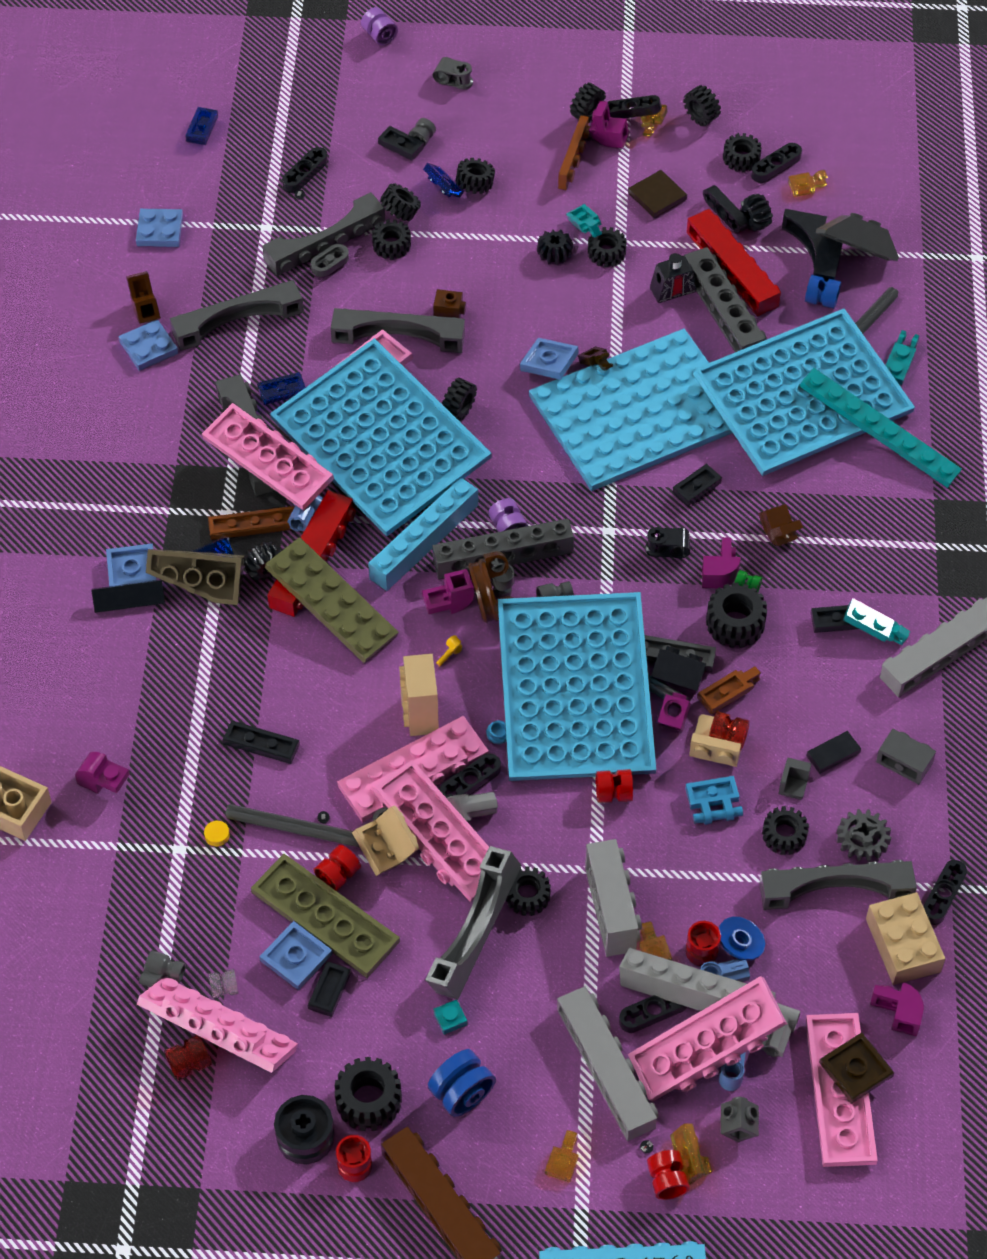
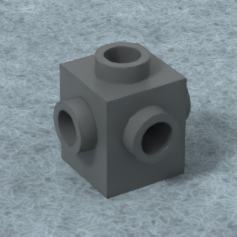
(739, 1119)

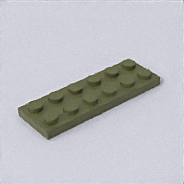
(331, 600)
(325, 915)

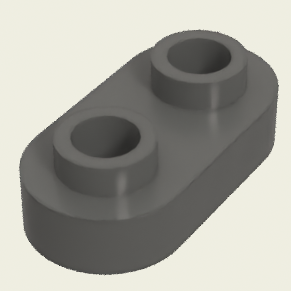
(328, 260)

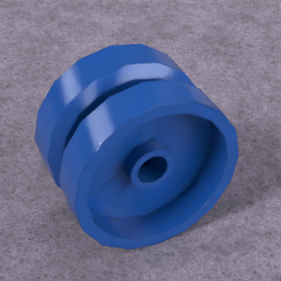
(461, 1082)

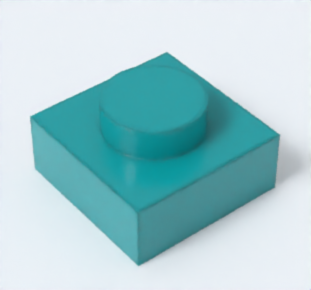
(450, 1017)

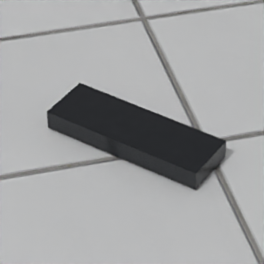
(128, 596)
(261, 742)

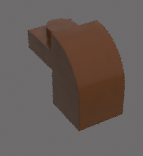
(142, 297)
(779, 525)

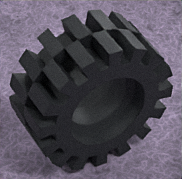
(586, 101)
(702, 105)
(741, 143)
(475, 175)
(400, 202)
(394, 248)
(607, 256)
(460, 398)
(787, 818)
(533, 903)

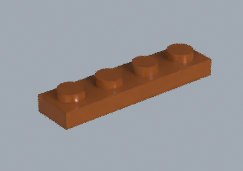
(572, 156)

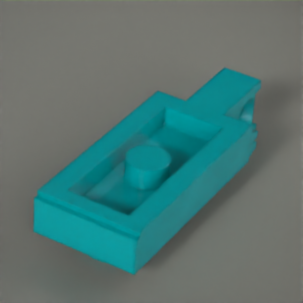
(585, 220)
(875, 623)

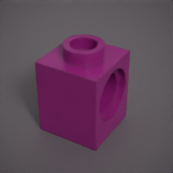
(674, 722)

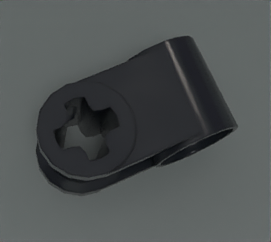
(670, 542)

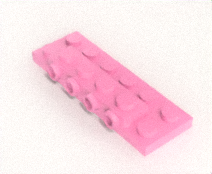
(268, 456)
(436, 754)
(439, 828)
(217, 1024)
(708, 1040)

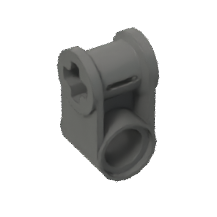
(451, 72)

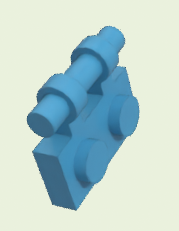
(712, 793)

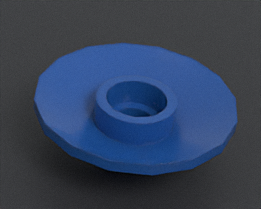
(741, 938)

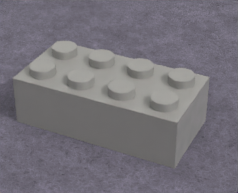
(611, 897)

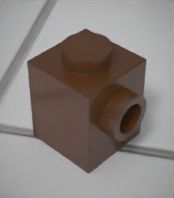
(449, 304)

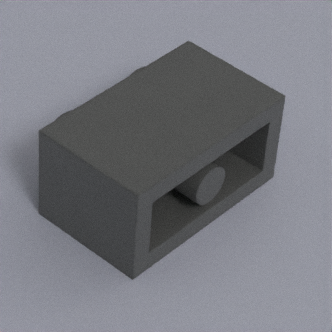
(906, 756)

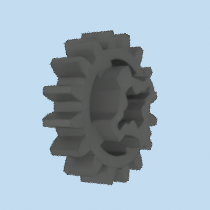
(866, 832)

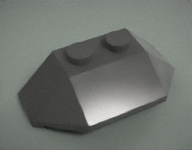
(861, 235)

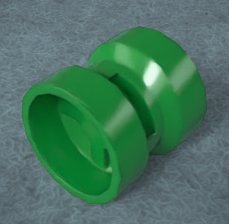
(753, 581)

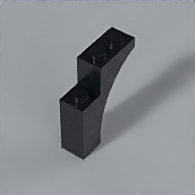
(823, 250)

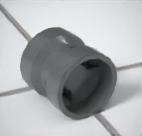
(423, 130)

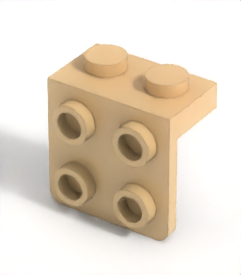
(712, 748)
(386, 841)

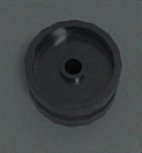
(304, 1129)

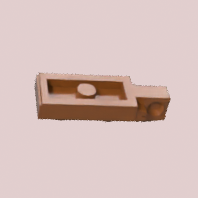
(728, 689)

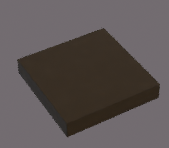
(657, 193)
(856, 1067)

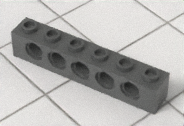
(723, 301)
(517, 545)

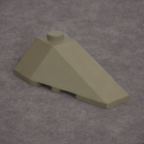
(209, 575)

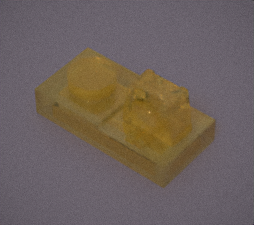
(686, 1143)

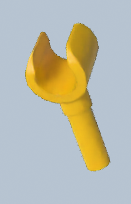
(454, 647)

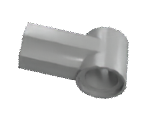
(474, 805)
(778, 1040)

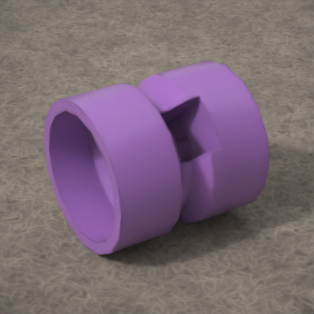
(379, 26)
(506, 515)

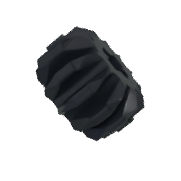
(757, 212)
(555, 246)
(257, 559)

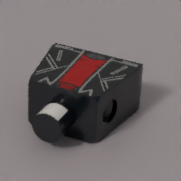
(672, 279)

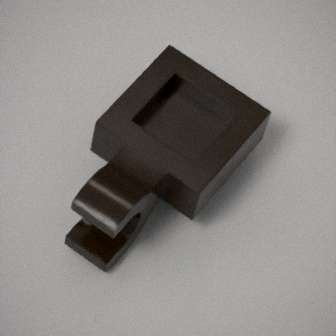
(595, 356)

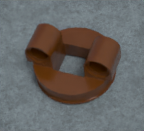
(480, 575)

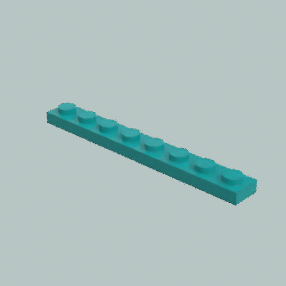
(880, 427)

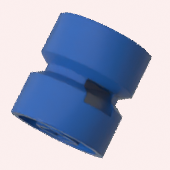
(822, 291)

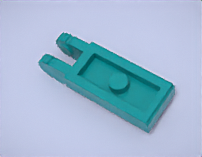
(902, 357)

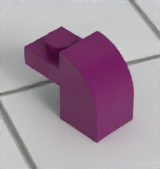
(608, 130)
(720, 569)
(454, 595)
(99, 773)
(906, 1004)

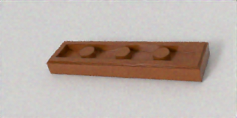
(250, 523)

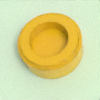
(216, 833)

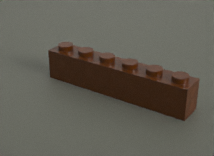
(437, 1197)

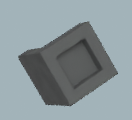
(794, 778)

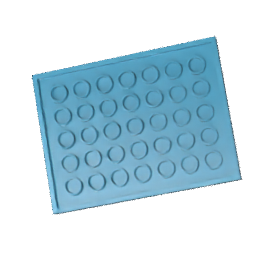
(632, 412)
(773, 415)
(381, 436)
(575, 686)

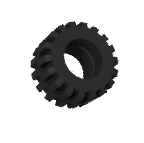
(740, 600)
(365, 1074)

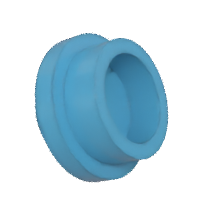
(496, 732)

